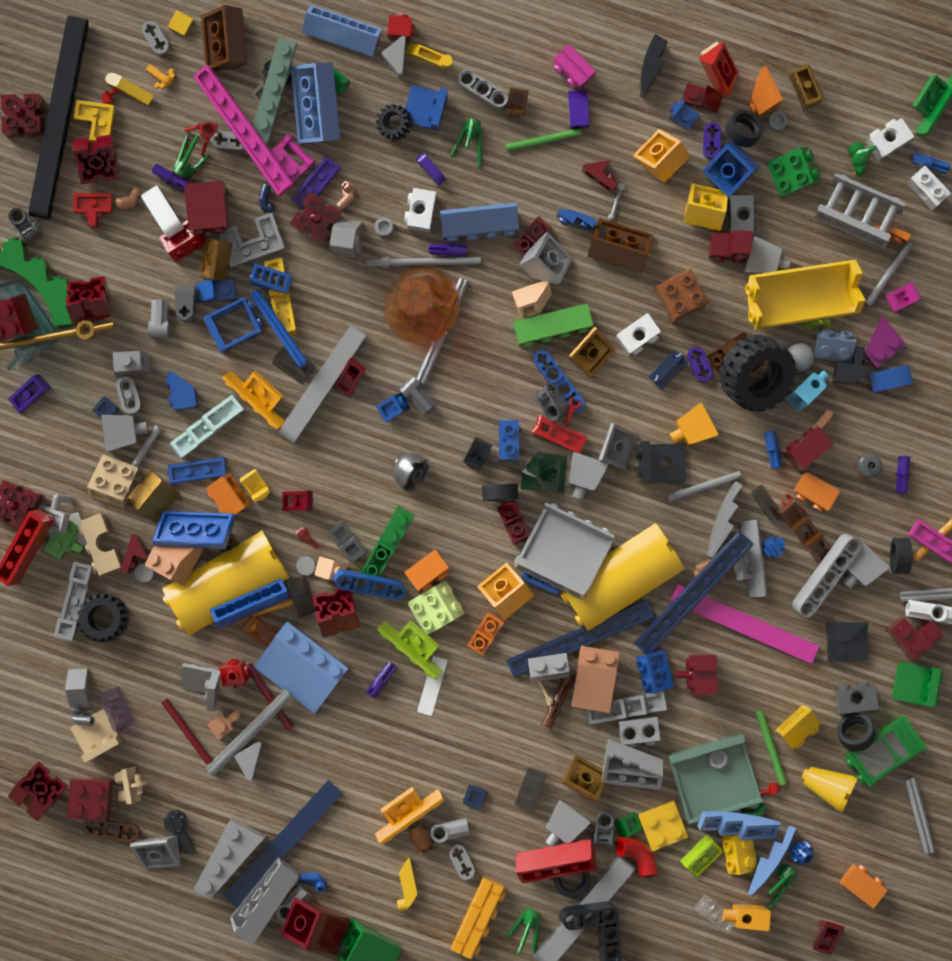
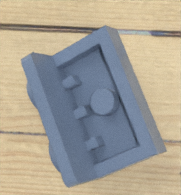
(835, 345)

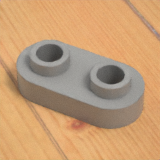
(129, 395)

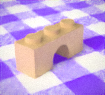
(93, 529)

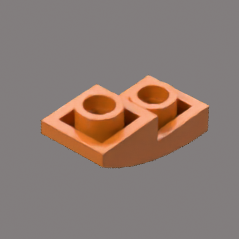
(897, 235)
(485, 633)

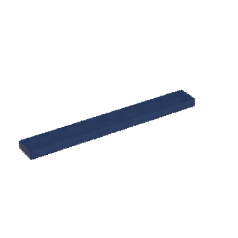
(694, 592)
(581, 637)
(283, 842)

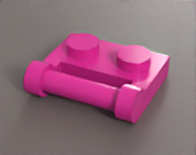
(292, 168)

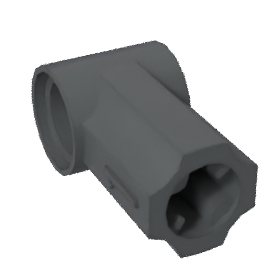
(414, 392)

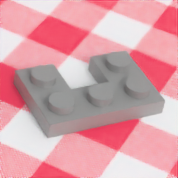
(267, 244)

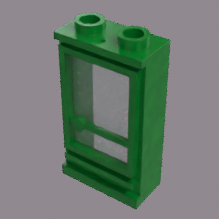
(892, 747)

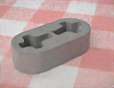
(152, 40)
(230, 146)
(458, 864)

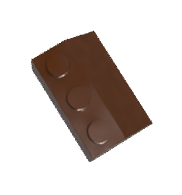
(224, 38)
(620, 245)

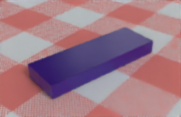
(317, 181)

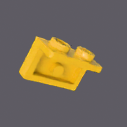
(739, 855)

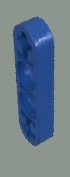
(562, 379)
(368, 588)

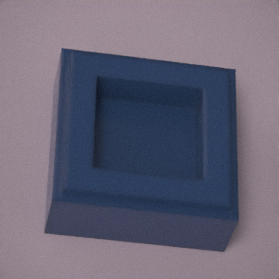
(105, 406)
(474, 796)

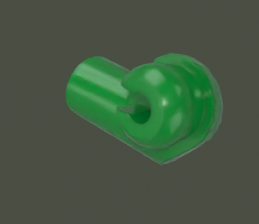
(759, 811)

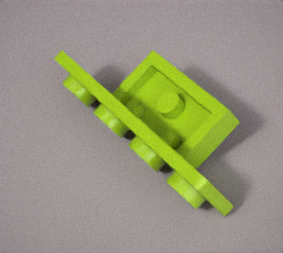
(414, 644)

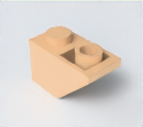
(532, 299)
(327, 568)

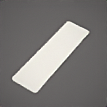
(431, 689)

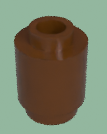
(421, 838)

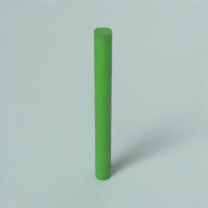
(544, 139)
(771, 747)

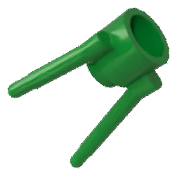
(471, 130)
(183, 167)
(786, 877)
(531, 919)

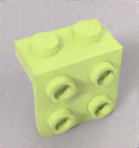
(436, 607)

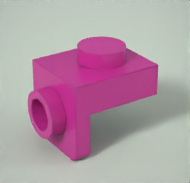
(903, 297)

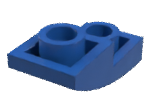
(570, 217)
(891, 378)

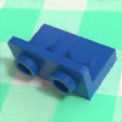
(655, 672)

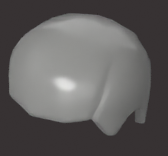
(803, 357)

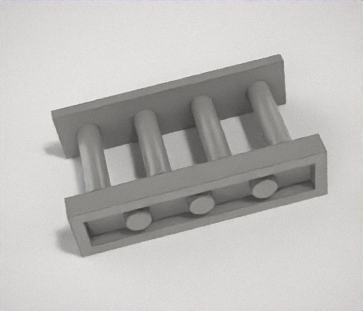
(857, 228)

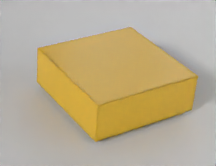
(180, 23)

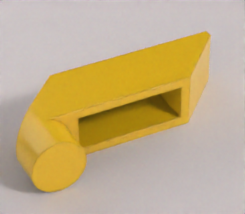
(429, 56)
(128, 88)
(408, 886)

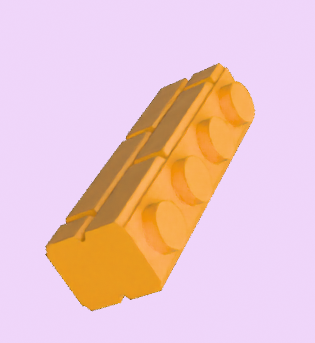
(477, 918)

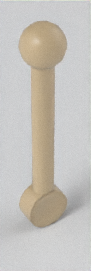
(549, 700)

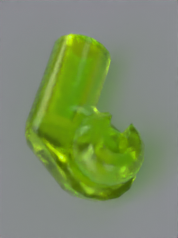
(827, 323)

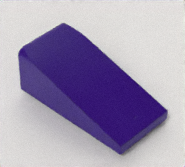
(578, 109)
(29, 393)

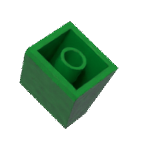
(367, 944)

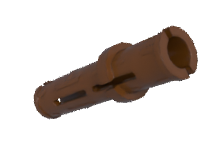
(558, 699)

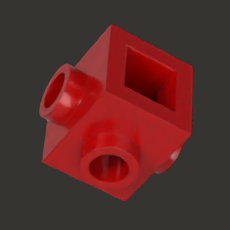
(234, 673)

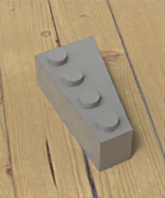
(230, 852)
(263, 900)

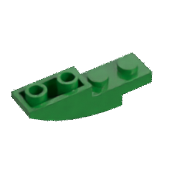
(388, 542)

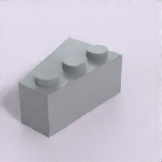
(346, 239)
(631, 767)

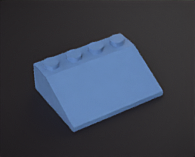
(301, 666)

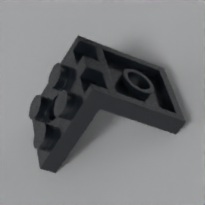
(649, 462)

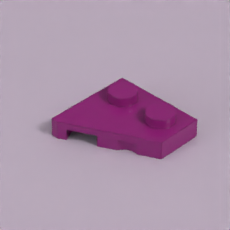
(883, 343)

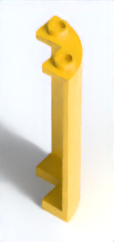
(804, 294)
(626, 576)
(222, 580)

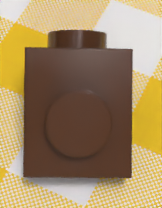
(517, 102)

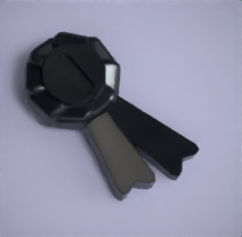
(176, 823)

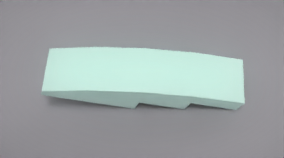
(206, 427)

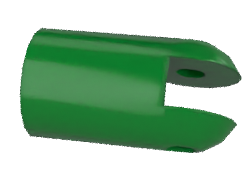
(341, 82)

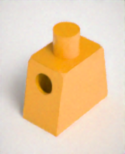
(694, 427)
(755, 918)

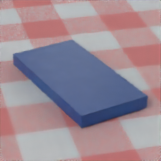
(194, 529)

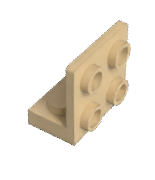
(112, 481)
(97, 738)

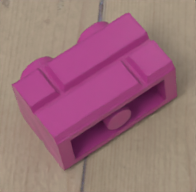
(573, 67)

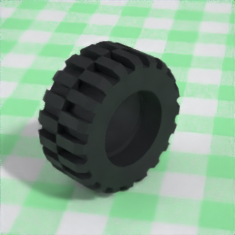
(771, 387)

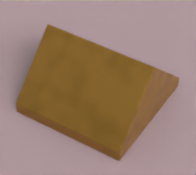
(215, 259)
(591, 352)
(153, 496)
(584, 778)

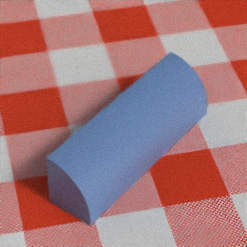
(341, 30)

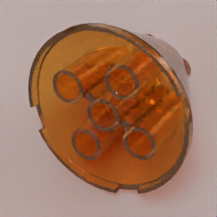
(421, 305)

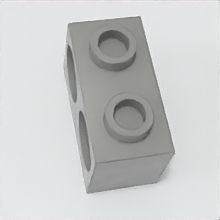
(639, 725)

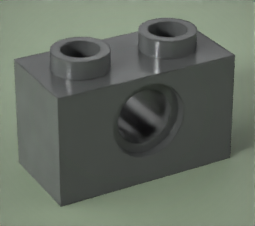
(744, 204)
(867, 701)

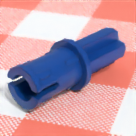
(930, 163)
(773, 450)

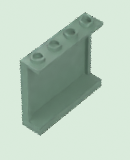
(711, 788)

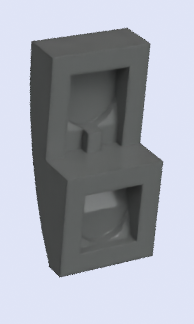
(346, 541)

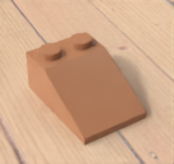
(173, 562)
(595, 679)

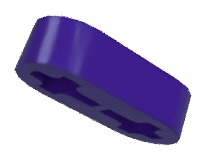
(716, 140)
(429, 167)
(695, 366)

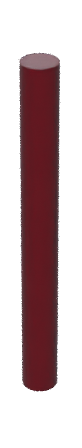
(269, 697)
(186, 731)

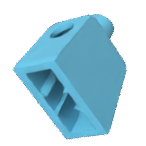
(807, 390)

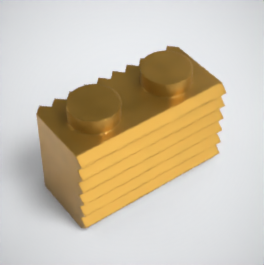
(806, 87)

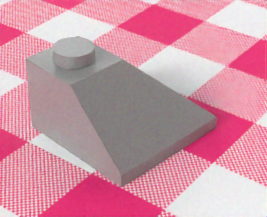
(546, 260)

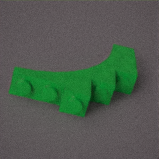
(36, 271)

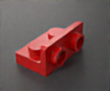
(182, 243)

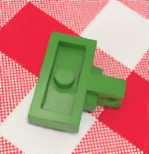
(64, 542)

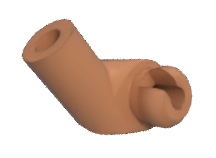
(348, 195)
(129, 201)

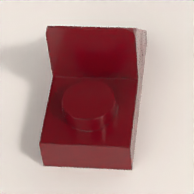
(703, 98)
(596, 172)
(350, 377)
(297, 501)
(134, 549)
(827, 937)

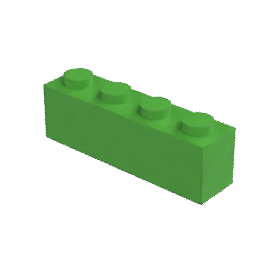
(552, 325)

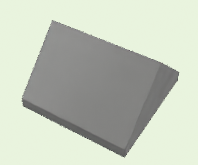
(618, 447)
(157, 852)

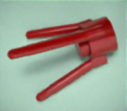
(206, 131)

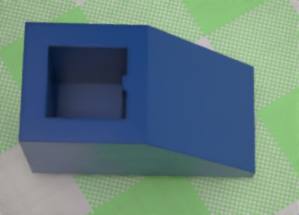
(182, 393)

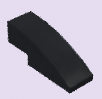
(652, 63)

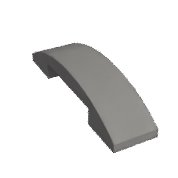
(75, 596)

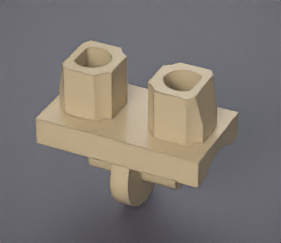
(132, 785)

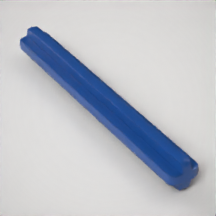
(278, 328)

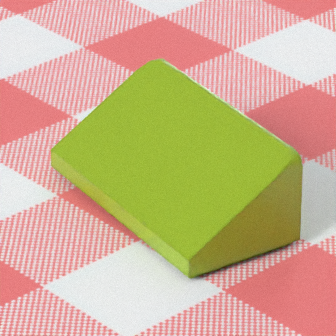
(701, 856)

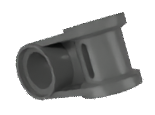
(26, 227)
(186, 300)
(552, 402)
(603, 833)

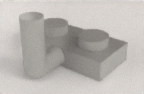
(61, 518)

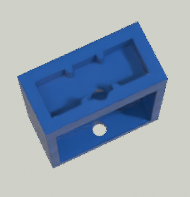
(210, 322)
(510, 434)

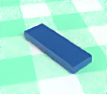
(197, 470)

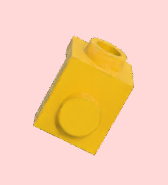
(255, 486)

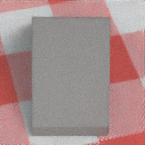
(395, 56)
(77, 688)
(249, 759)

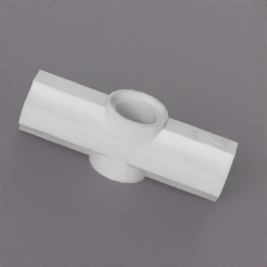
(925, 611)

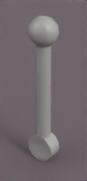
(620, 187)

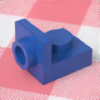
(683, 115)
(393, 407)

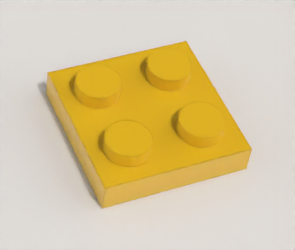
(662, 825)

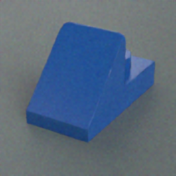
(215, 290)

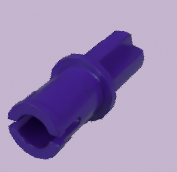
(169, 177)
(449, 250)
(903, 474)
(381, 679)

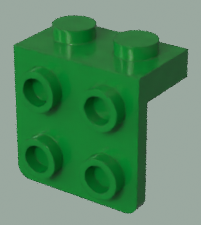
(794, 171)
(917, 684)

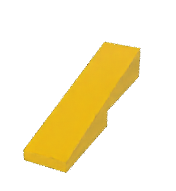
(280, 301)

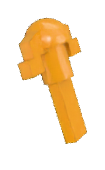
(166, 80)

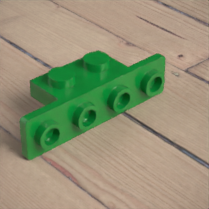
(932, 103)

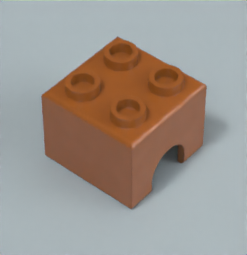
(681, 295)

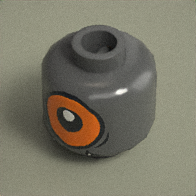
(874, 469)

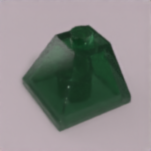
(545, 473)

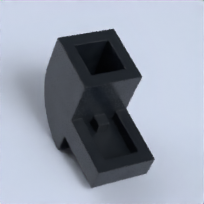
(851, 373)

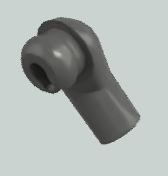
(79, 717)

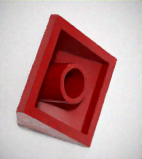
(720, 68)

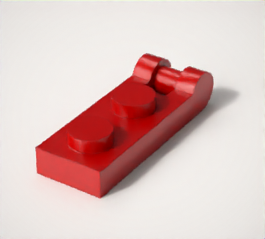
(559, 434)

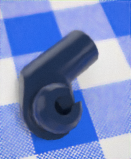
(263, 199)

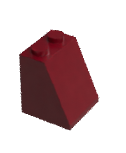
(207, 207)
(315, 926)

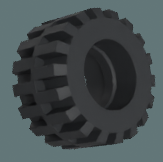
(86, 617)

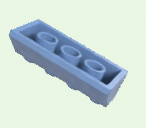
(315, 102)
(479, 221)

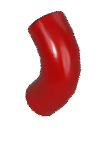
(640, 853)

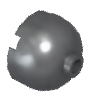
(410, 470)

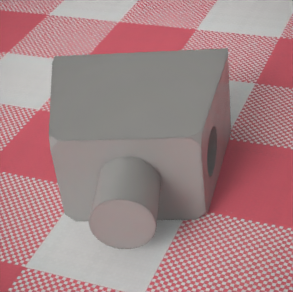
(764, 258)
(130, 363)
(121, 430)
(585, 474)
(864, 568)
(565, 824)

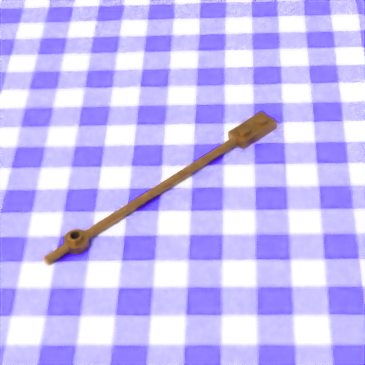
(79, 331)

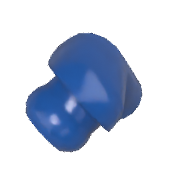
(316, 879)

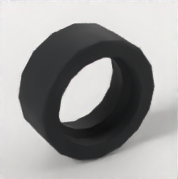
(749, 119)
(500, 492)
(901, 555)
(856, 745)
(573, 892)

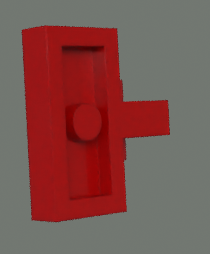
(93, 206)

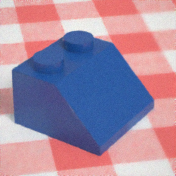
(730, 168)

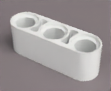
(162, 212)

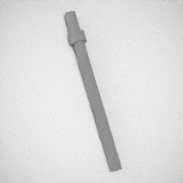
(386, 263)

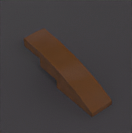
(805, 531)

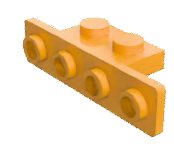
(258, 394)
(405, 811)

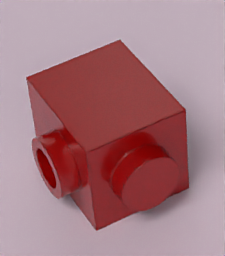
(400, 26)

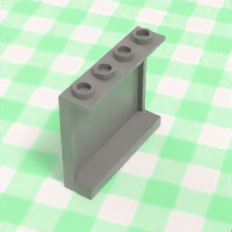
(565, 551)

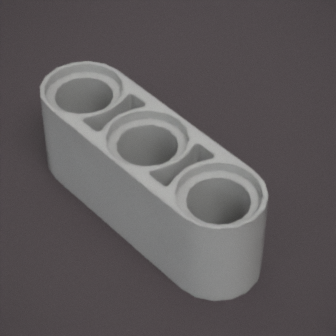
(476, 84)

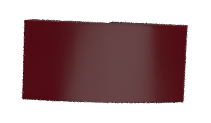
(531, 235)
(513, 522)

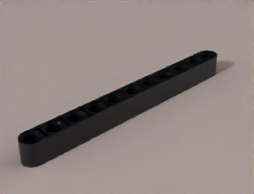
(58, 117)

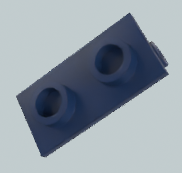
(668, 369)

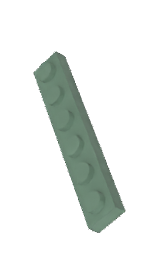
(274, 88)

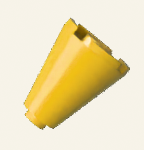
(830, 786)

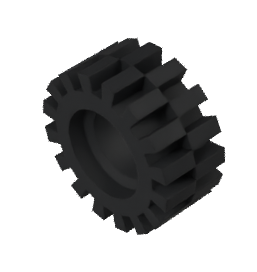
(404, 125)

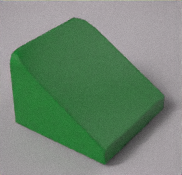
(628, 825)

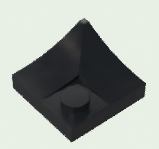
(847, 641)

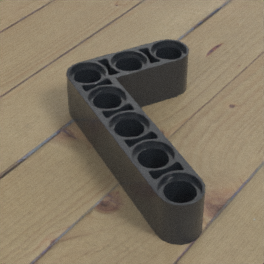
(596, 920)

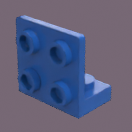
(426, 106)

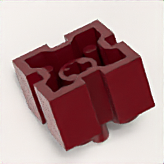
(22, 115)
(96, 159)
(315, 218)
(88, 300)
(17, 504)
(336, 612)
(701, 674)
(38, 791)

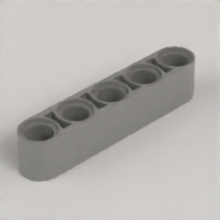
(818, 579)

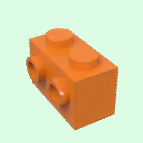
(816, 492)
(228, 495)
(427, 572)
(863, 885)

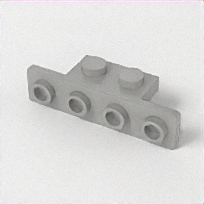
(752, 564)

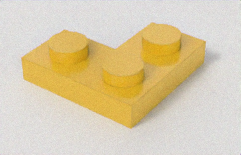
(99, 114)

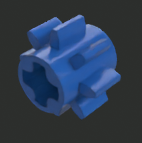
(773, 546)
(801, 852)

